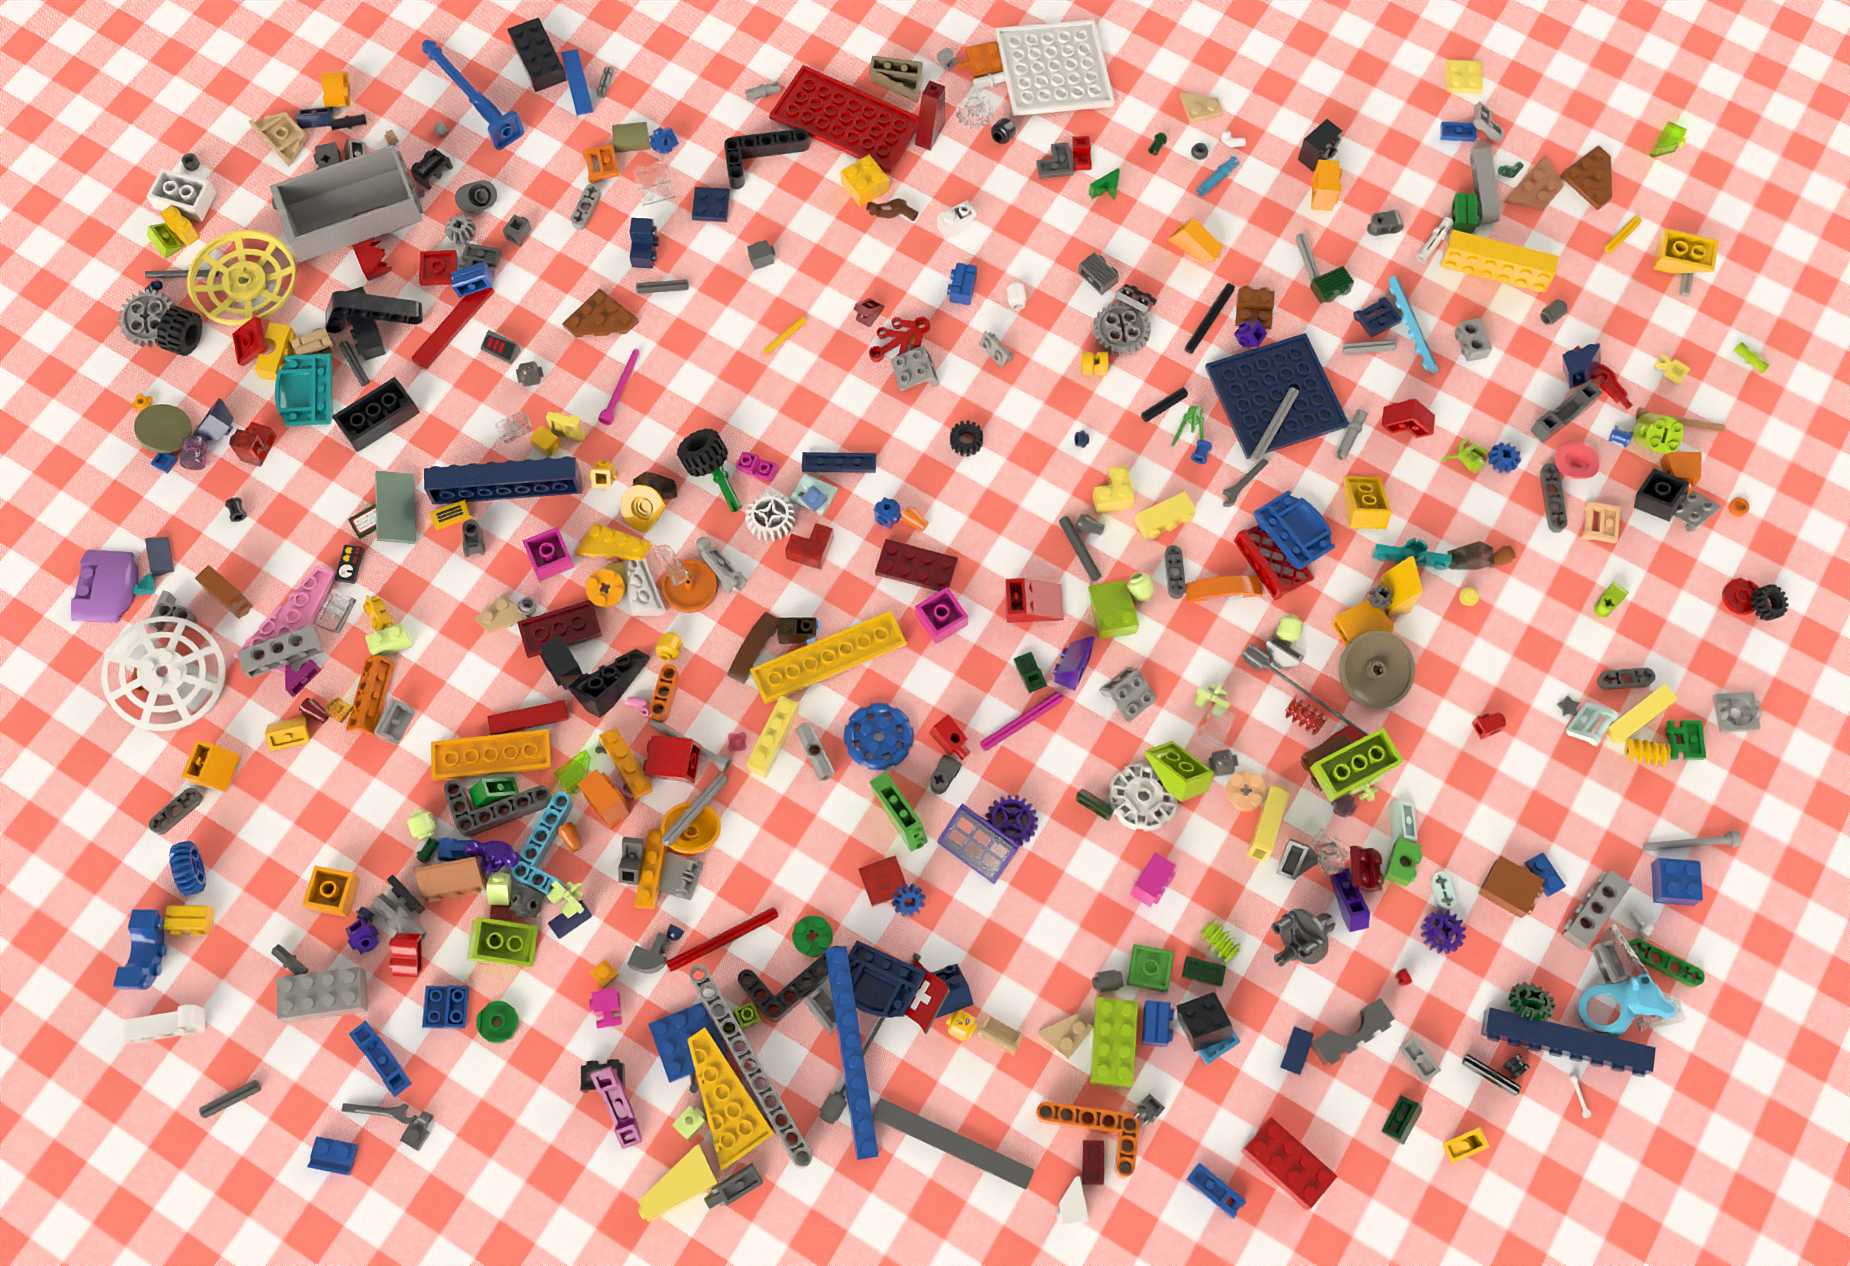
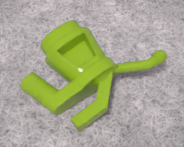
(1471, 460)

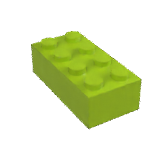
(1356, 764)
(1113, 1043)

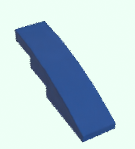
(577, 82)

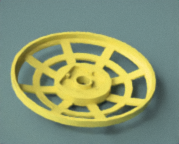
(237, 272)

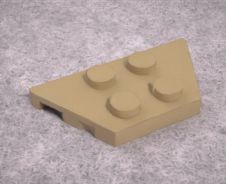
(281, 135)

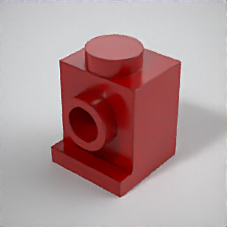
(1489, 724)

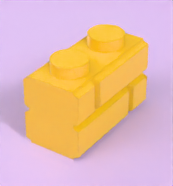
(188, 919)

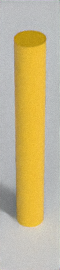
(780, 339)

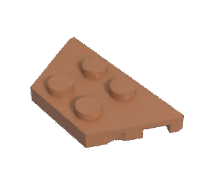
(1537, 187)

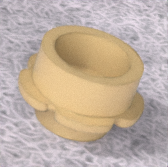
(391, 137)

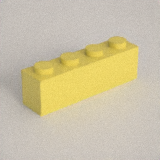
(773, 736)

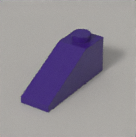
(1350, 901)

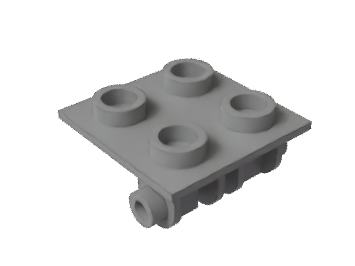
(1696, 510)
(680, 875)

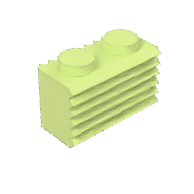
(388, 640)

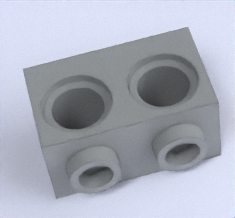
(1476, 338)

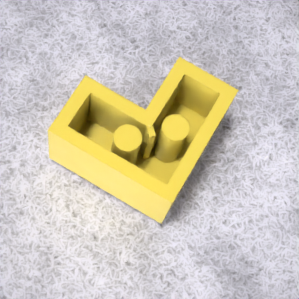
(1117, 494)

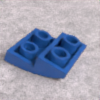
(445, 1007)

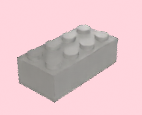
(321, 994)

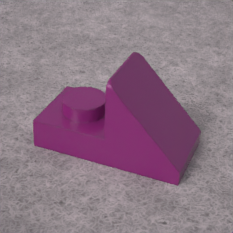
(297, 681)

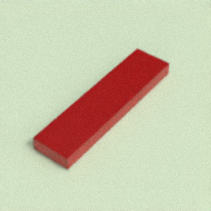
(527, 717)

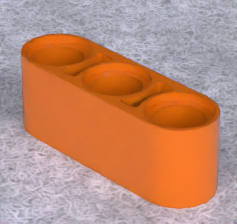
(662, 684)

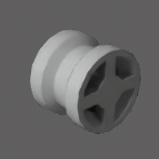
(947, 58)

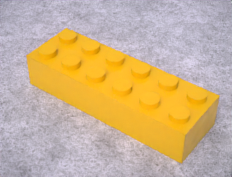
(1499, 261)

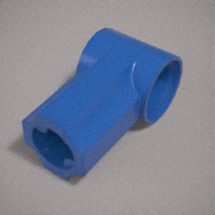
(452, 849)

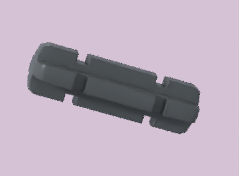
(605, 81)

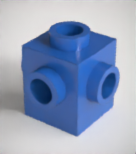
(663, 140)
(887, 512)

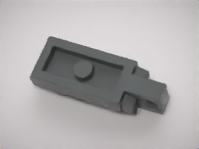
(734, 1187)

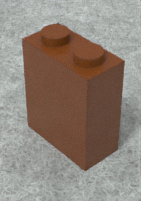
(223, 592)
(1511, 887)

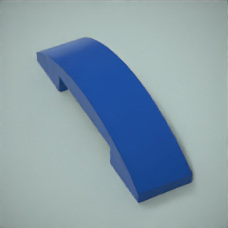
(381, 1058)

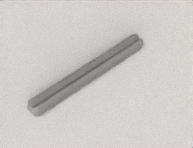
(1274, 425)
(694, 809)

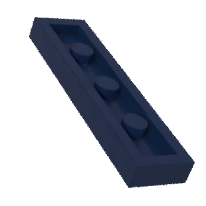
(839, 462)

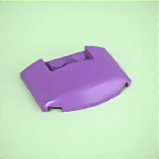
(104, 586)

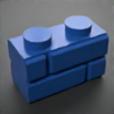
(471, 279)
(962, 284)
(1156, 1023)

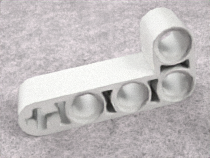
(185, 1021)

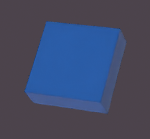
(164, 462)

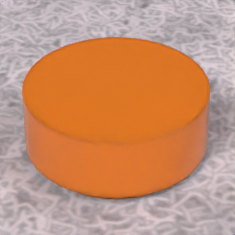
(1738, 507)

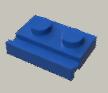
(333, 1156)

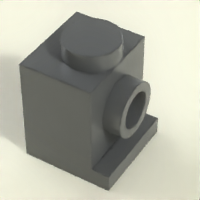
(517, 229)

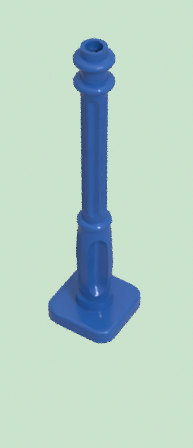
(502, 128)

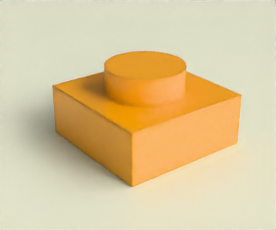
(604, 973)

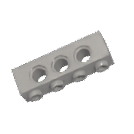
(291, 653)
(1617, 888)

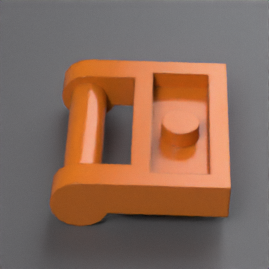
(606, 160)

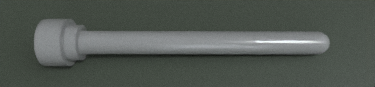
(722, 762)
(1732, 838)

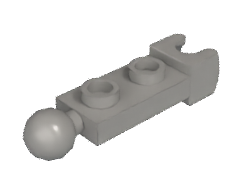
(721, 566)

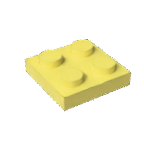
(1464, 76)

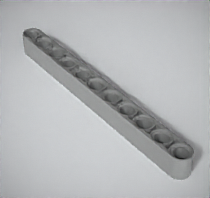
(750, 1076)

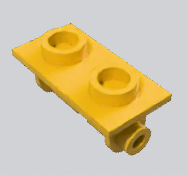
(374, 608)

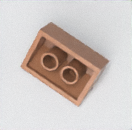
(451, 879)

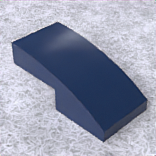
(1297, 1050)

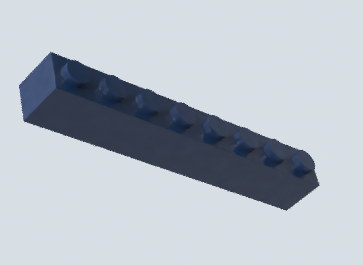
(1568, 1041)

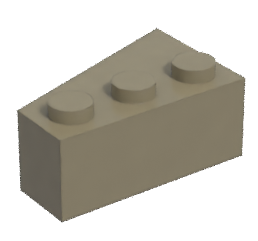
(897, 75)

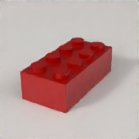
(1289, 1164)

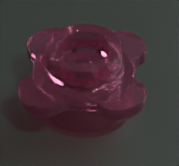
(741, 746)

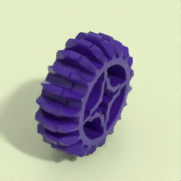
(1017, 815)

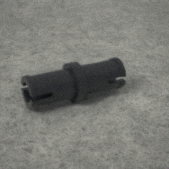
(348, 122)

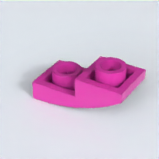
(756, 467)

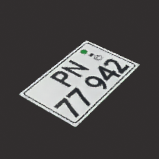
(1628, 950)

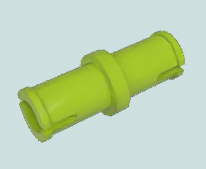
(1752, 357)

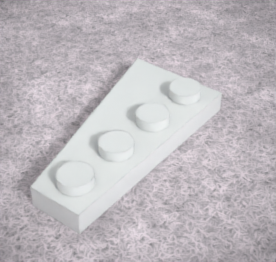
(642, 589)

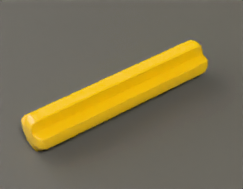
(1622, 234)

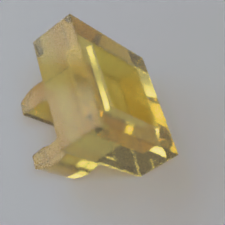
(338, 709)

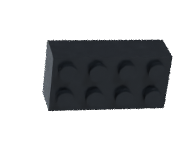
(537, 54)
(375, 414)

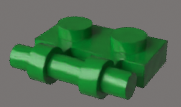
(1691, 738)

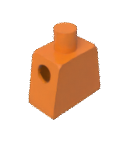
(1683, 466)

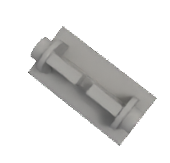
(992, 346)

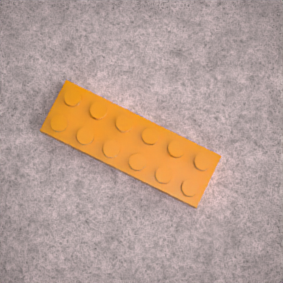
(490, 755)

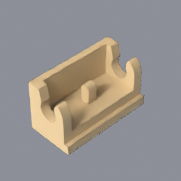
(1000, 1035)

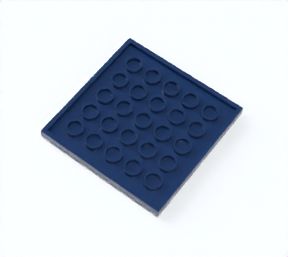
(1256, 383)

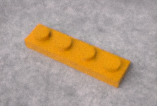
(625, 763)
(651, 871)

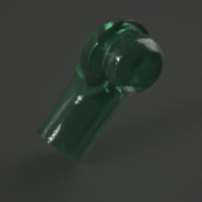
(1510, 171)

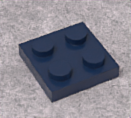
(711, 204)

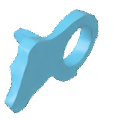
(1634, 997)

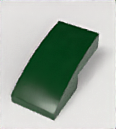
(1029, 672)

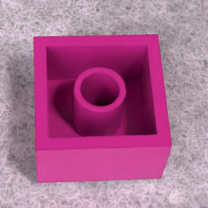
(548, 554)
(941, 615)
(1154, 877)

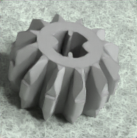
(460, 228)

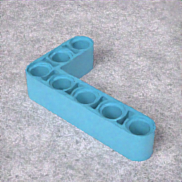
(542, 847)

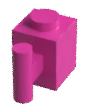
(606, 1003)

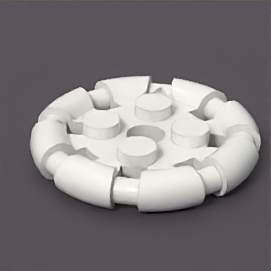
(1138, 807)

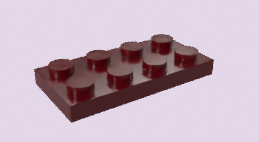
(916, 565)
(572, 623)

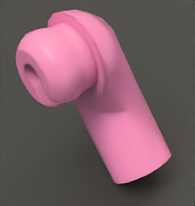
(642, 705)

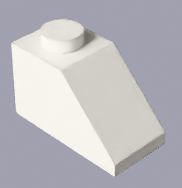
(1072, 1205)

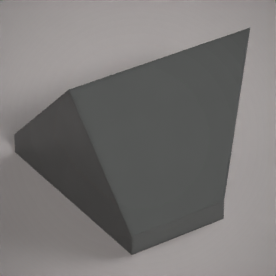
(1296, 859)

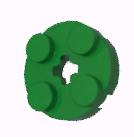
(803, 929)
(489, 1014)

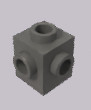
(526, 902)

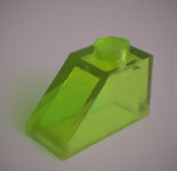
(1669, 140)
(573, 772)

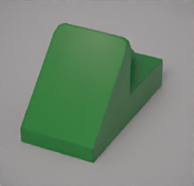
(1106, 183)

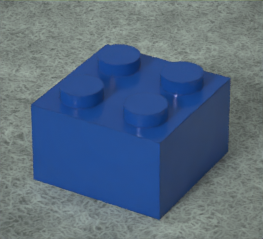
(1676, 881)

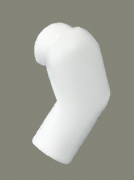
(1232, 142)

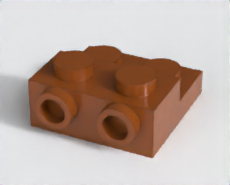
(1255, 306)

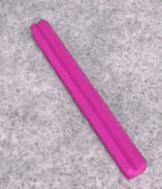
(1021, 721)

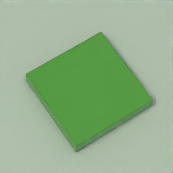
(1150, 968)

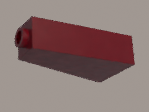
(931, 115)

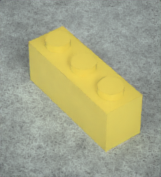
(1165, 516)

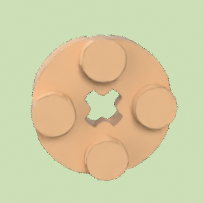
(1253, 782)

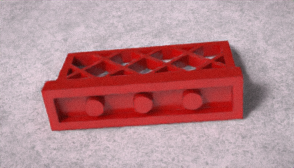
(1262, 564)

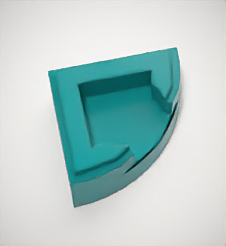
(145, 586)

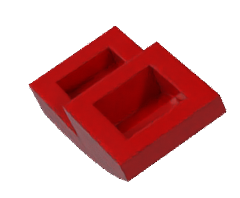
(1081, 153)

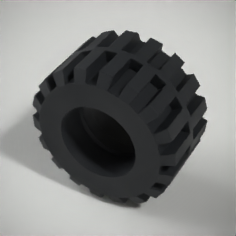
(179, 331)
(702, 452)

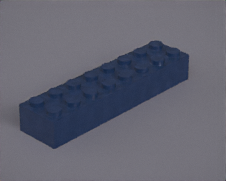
(503, 480)

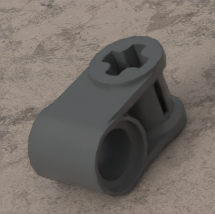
(1387, 222)
(472, 542)
(945, 771)

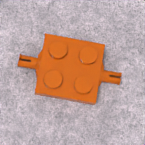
(982, 59)

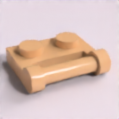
(1607, 522)

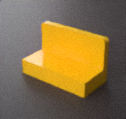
(287, 733)

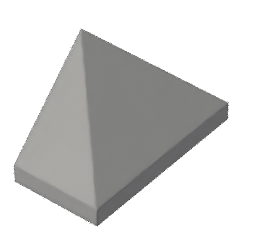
(1281, 654)

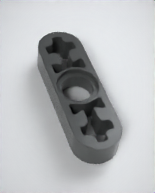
(1172, 579)
(1632, 673)
(167, 825)

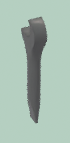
(1234, 491)
(394, 1112)

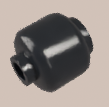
(1003, 131)

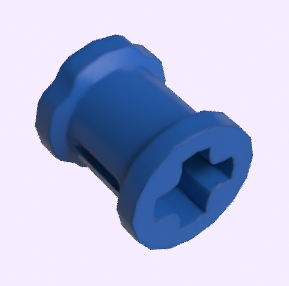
(1620, 436)
(1201, 451)

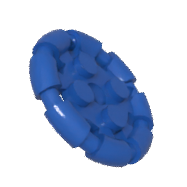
(875, 725)

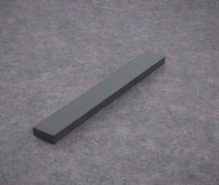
(953, 1144)

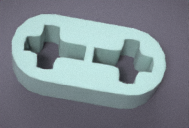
(1447, 890)

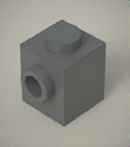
(761, 254)

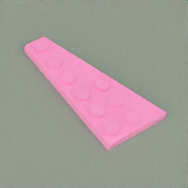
(296, 611)

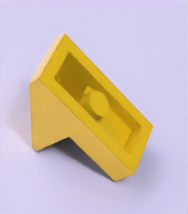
(1466, 1145)

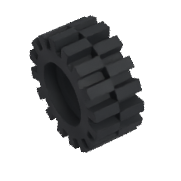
(962, 447)
(1761, 605)

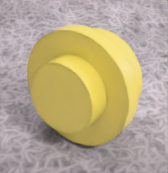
(1469, 596)

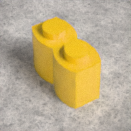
(179, 225)

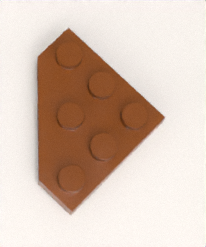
(1592, 177)
(600, 317)

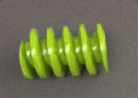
(1221, 942)

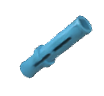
(1222, 172)

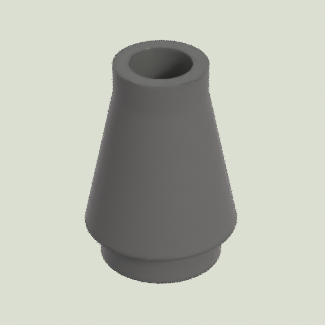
(1088, 524)

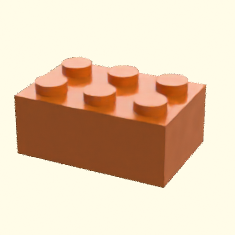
(604, 798)

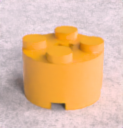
(336, 89)
(602, 598)

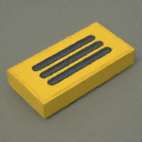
(450, 515)

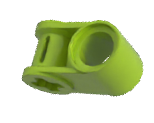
(1610, 600)

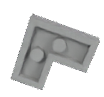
(1482, 121)

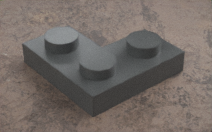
(1059, 164)

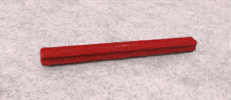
(722, 939)

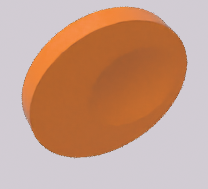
(693, 593)

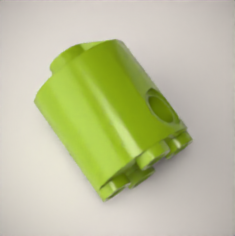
(1658, 433)

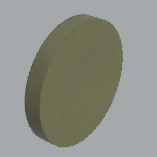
(162, 428)

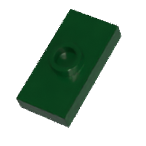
(1203, 971)

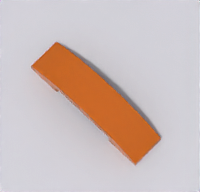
(1223, 586)

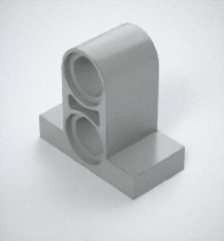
(167, 603)

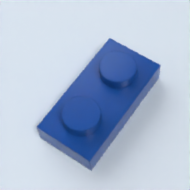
(1458, 131)
(1543, 868)

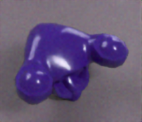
(493, 853)

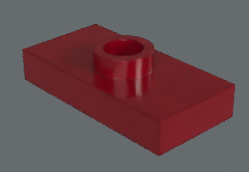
(1092, 1162)

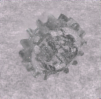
(974, 111)

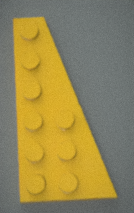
(730, 1111)

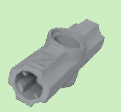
(819, 761)
(396, 916)

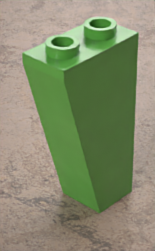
(899, 812)

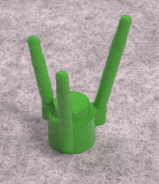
(1194, 417)

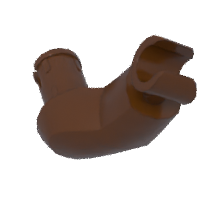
(892, 209)

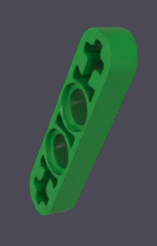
(1665, 960)

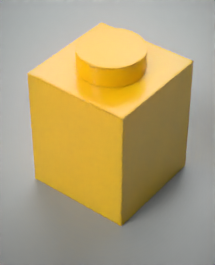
(545, 441)

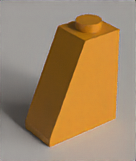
(1196, 241)

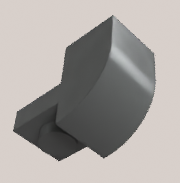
(631, 860)
(650, 961)

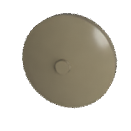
(1376, 669)

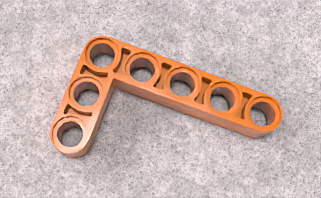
(1097, 1125)

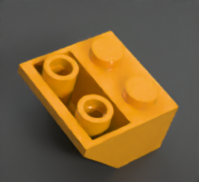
(210, 766)

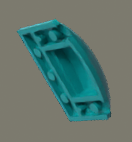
(305, 390)

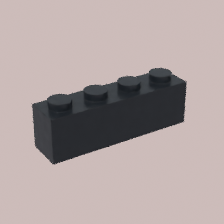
(366, 334)

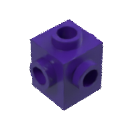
(1250, 334)
(362, 936)

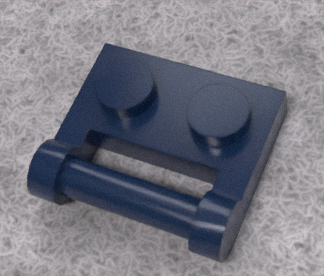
(1379, 322)

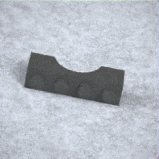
(1575, 405)
(1331, 1045)

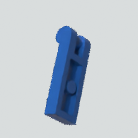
(1215, 1190)

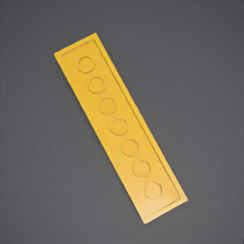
(828, 657)

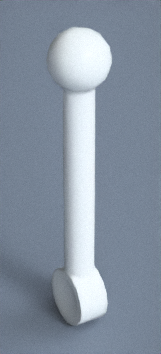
(1585, 1113)

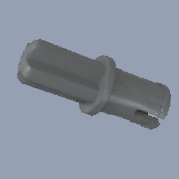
(288, 960)

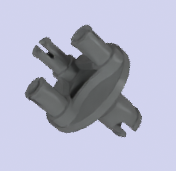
(1303, 936)

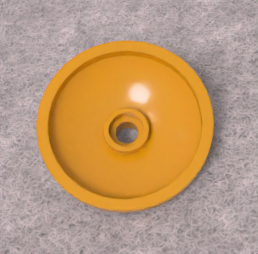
(704, 828)

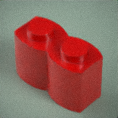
(406, 955)

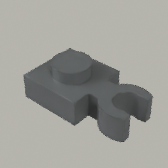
(1149, 1110)

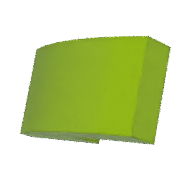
(745, 1017)

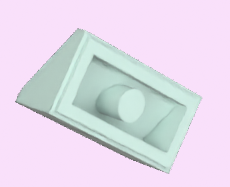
(1403, 820)

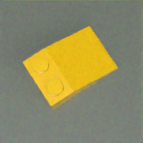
(1685, 253)
(1366, 502)
(1404, 585)

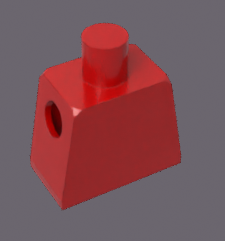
(946, 730)

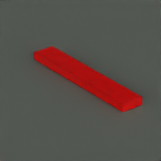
(450, 327)

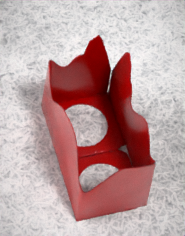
(370, 259)

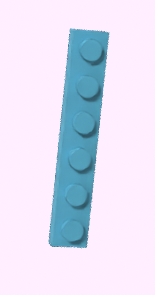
(1415, 331)

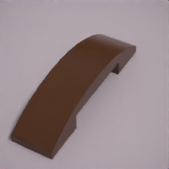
(752, 647)

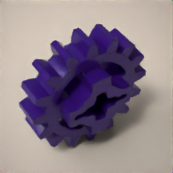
(1442, 922)

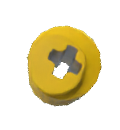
(1647, 751)

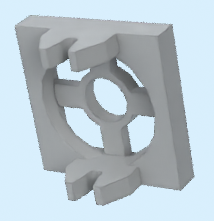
(1722, 714)

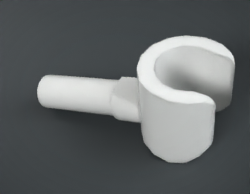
(1646, 929)

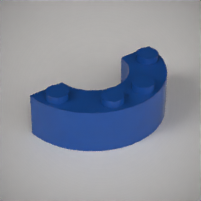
(145, 953)

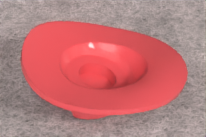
(1577, 460)

